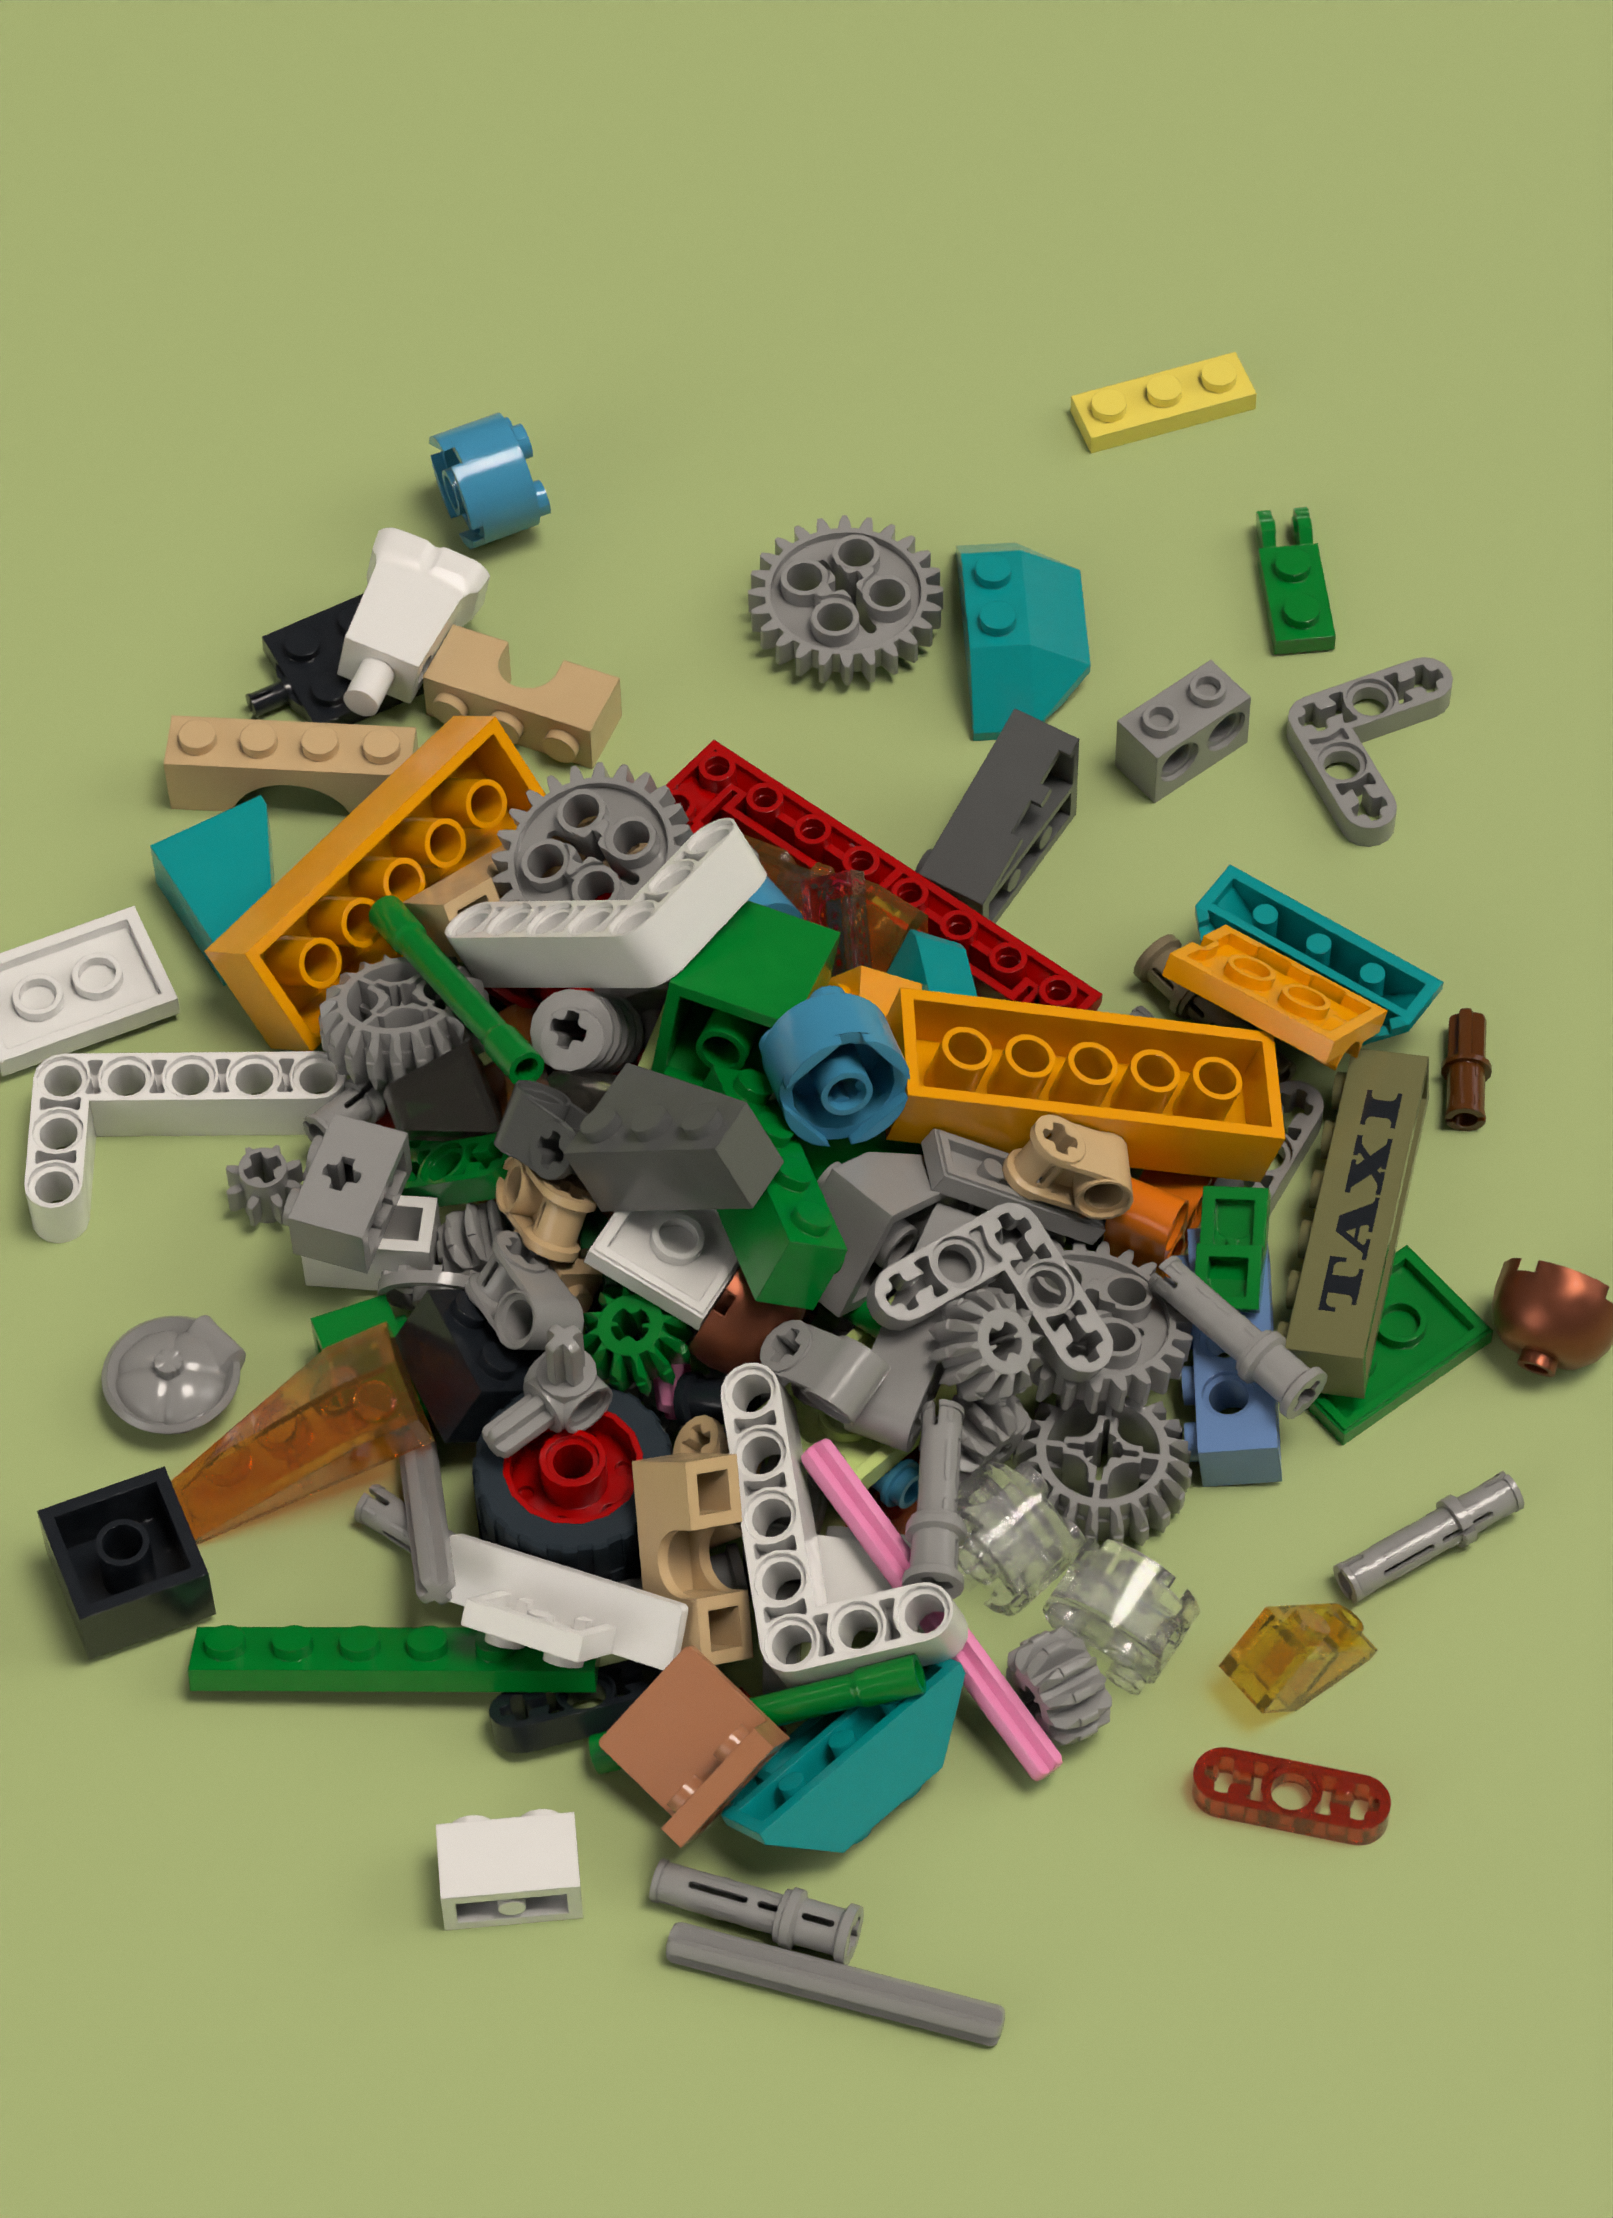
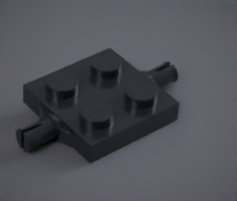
(307, 667)

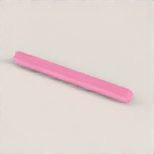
(892, 1558)

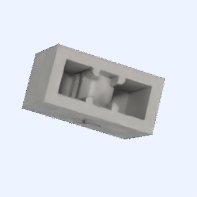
(348, 1192)

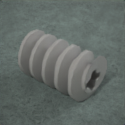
(587, 1031)

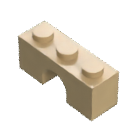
(563, 718)
(677, 1510)

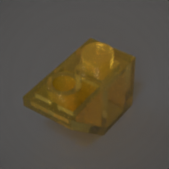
(1296, 1654)

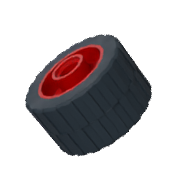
(571, 1492)

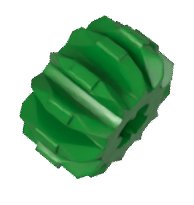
(631, 1361)

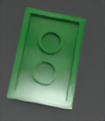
(1418, 1341)

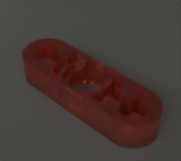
(1274, 1771)

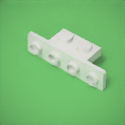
(560, 1608)

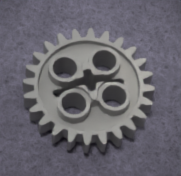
(823, 613)
(626, 815)
(1146, 1331)

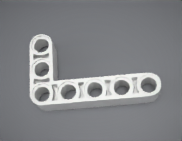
(614, 940)
(155, 1109)
(797, 1555)

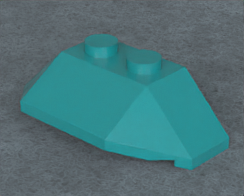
(1019, 633)
(1320, 946)
(850, 1769)

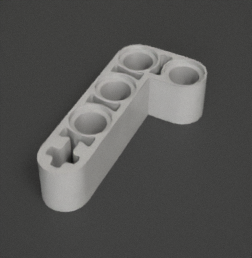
(914, 1379)

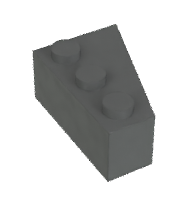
(1007, 816)
(671, 1147)

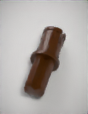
(1466, 1070)

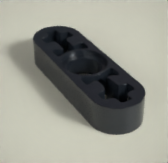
(525, 1722)

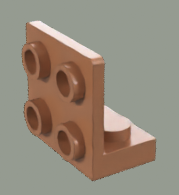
(692, 1743)

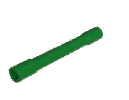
(500, 1040)
(863, 1687)

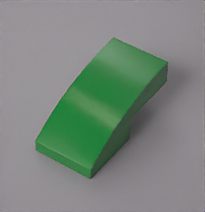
(1234, 1243)

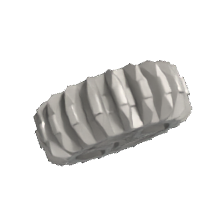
(389, 1022)
(1141, 1478)

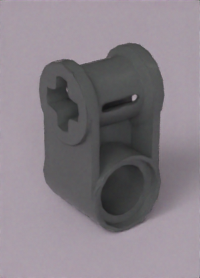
(539, 1128)

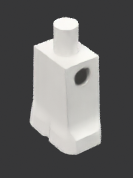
(405, 616)

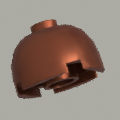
(1552, 1316)
(738, 1327)

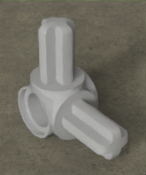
(558, 1393)

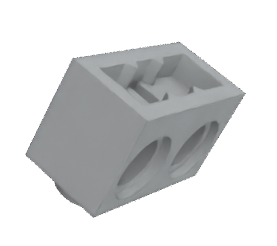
(1182, 731)

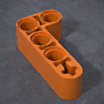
(1158, 1217)

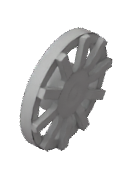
(416, 1283)

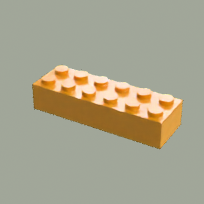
(400, 840)
(1170, 1088)

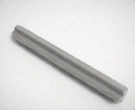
(835, 1983)

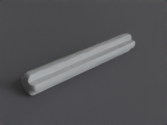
(427, 1524)

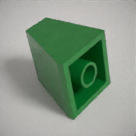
(739, 990)

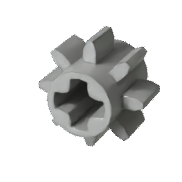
(262, 1184)

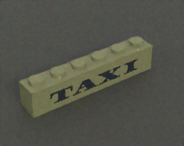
(1356, 1216)

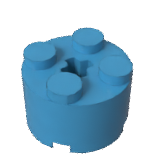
(487, 479)
(835, 1068)

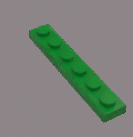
(373, 1661)

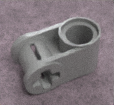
(522, 1295)
(824, 1368)

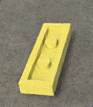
(1163, 402)

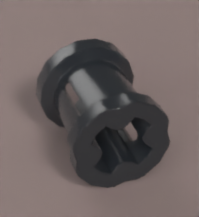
(702, 1396)

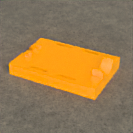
(1276, 994)

